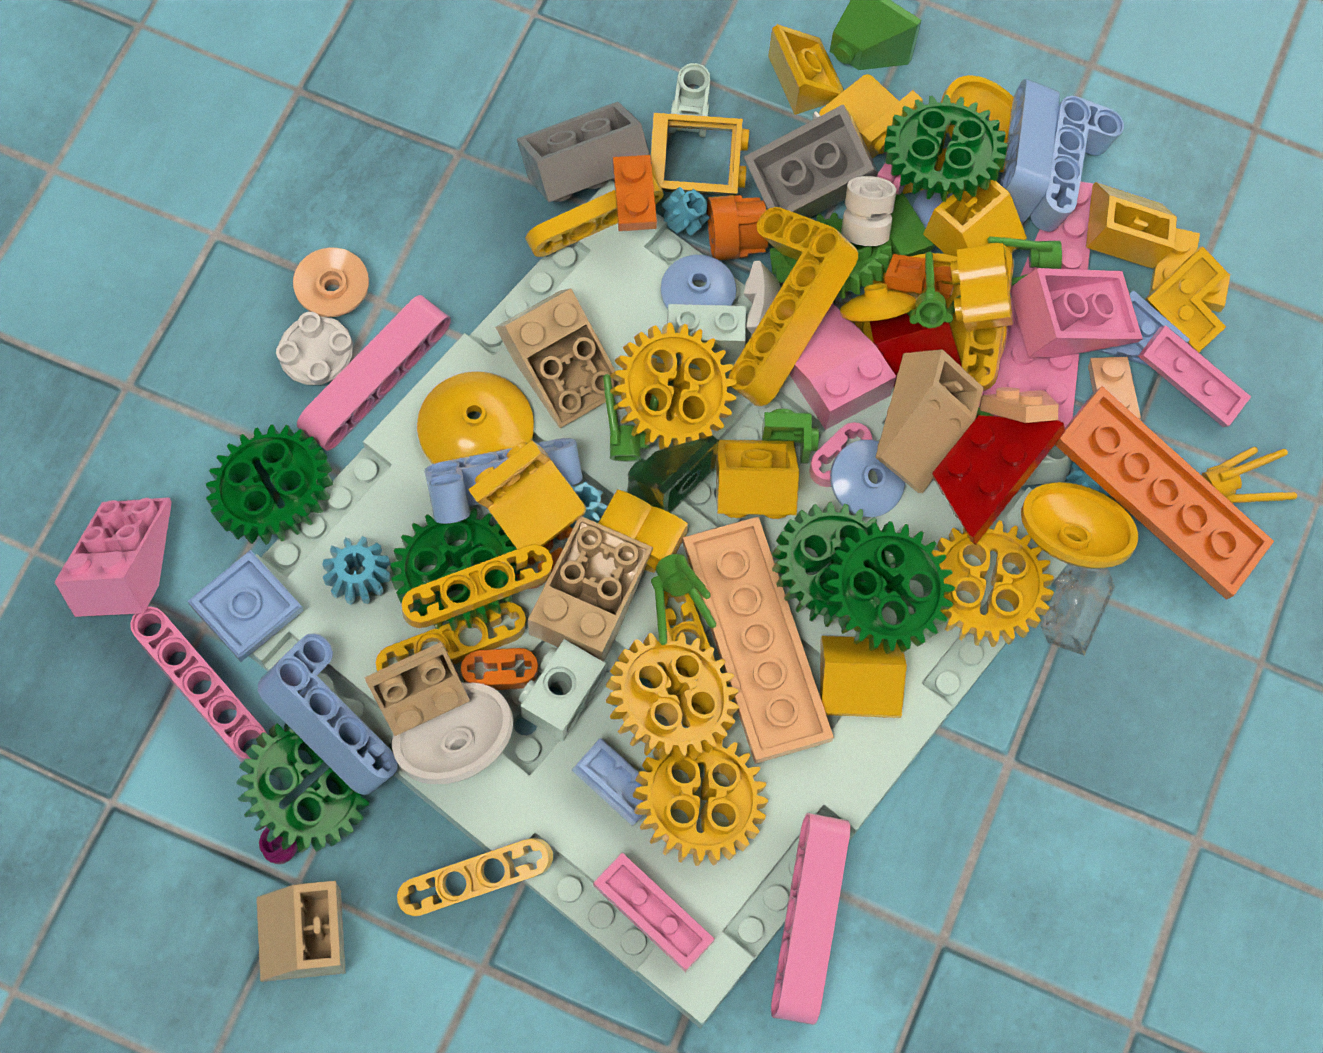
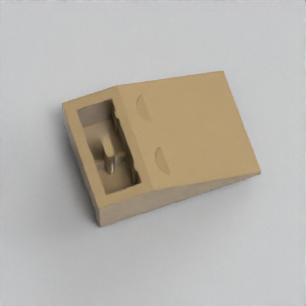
(559, 356)
(926, 415)
(589, 589)

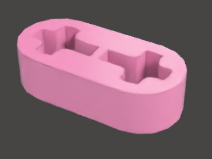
(832, 448)

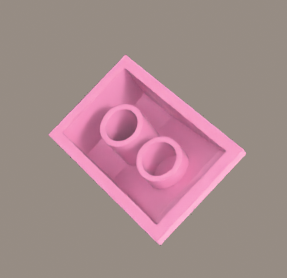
(1074, 311)
(841, 371)

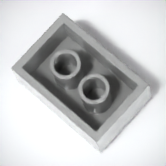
(580, 151)
(812, 164)

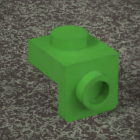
(791, 426)

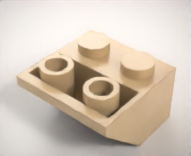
(417, 688)
(301, 932)

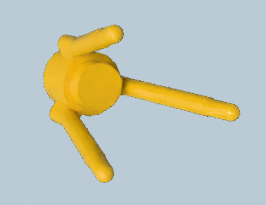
(1227, 477)

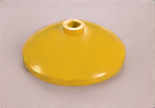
(988, 96)
(448, 432)
(1079, 525)

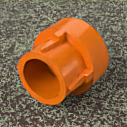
(734, 226)

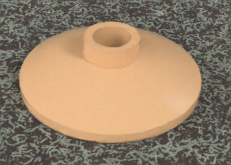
(329, 268)

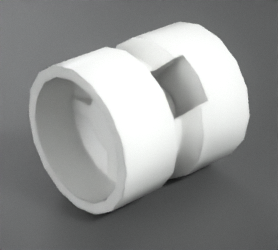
(868, 210)

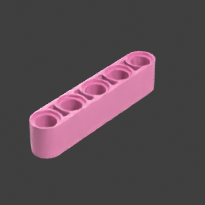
(373, 372)
(189, 673)
(810, 919)

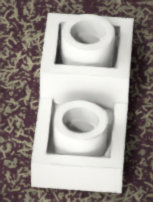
(761, 290)

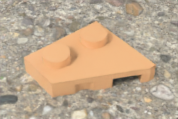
(1020, 406)

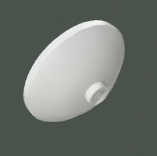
(458, 741)

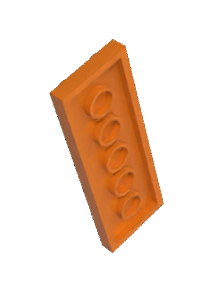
(1164, 492)

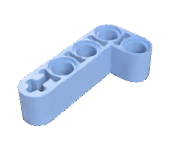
(1079, 129)
(1030, 145)
(451, 479)
(323, 718)

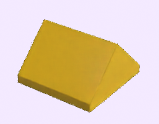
(803, 69)
(860, 679)

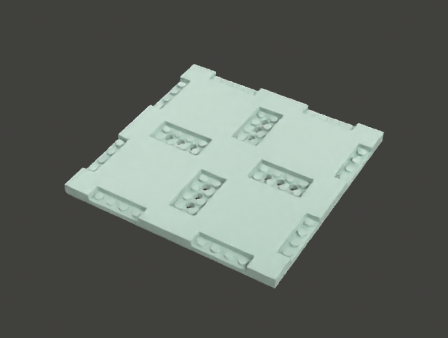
(532, 781)

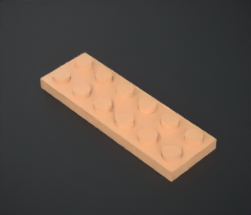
(758, 641)

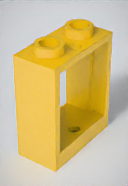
(739, 143)

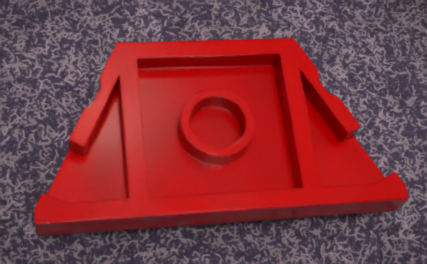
(991, 467)

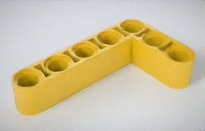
(799, 306)

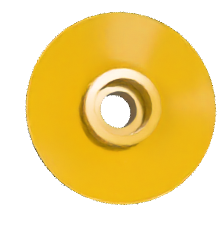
(877, 304)

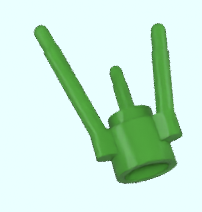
(1041, 253)
(931, 305)
(622, 444)
(678, 579)

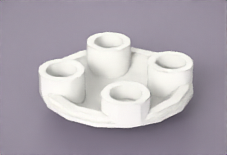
(314, 349)

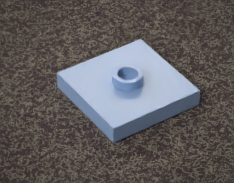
(245, 606)

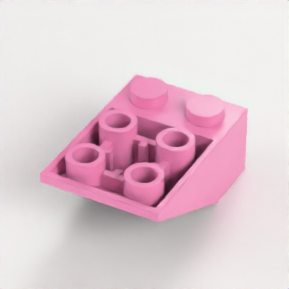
(117, 559)

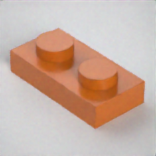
(634, 193)

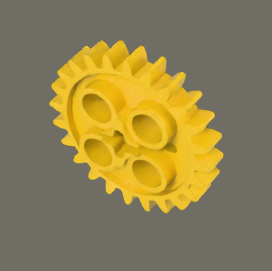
(641, 378)
(1023, 591)
(672, 697)
(736, 802)

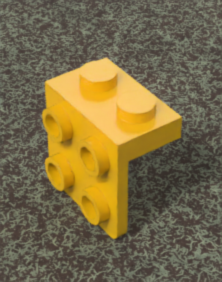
(871, 109)
(528, 496)

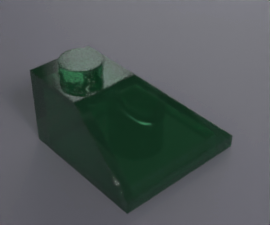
(673, 473)

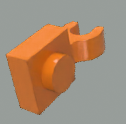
(909, 276)

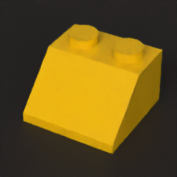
(756, 478)

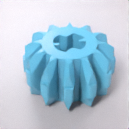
(355, 556)

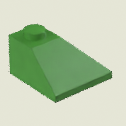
(875, 35)

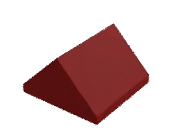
(900, 336)

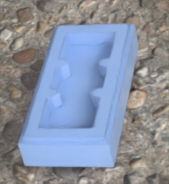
(610, 778)

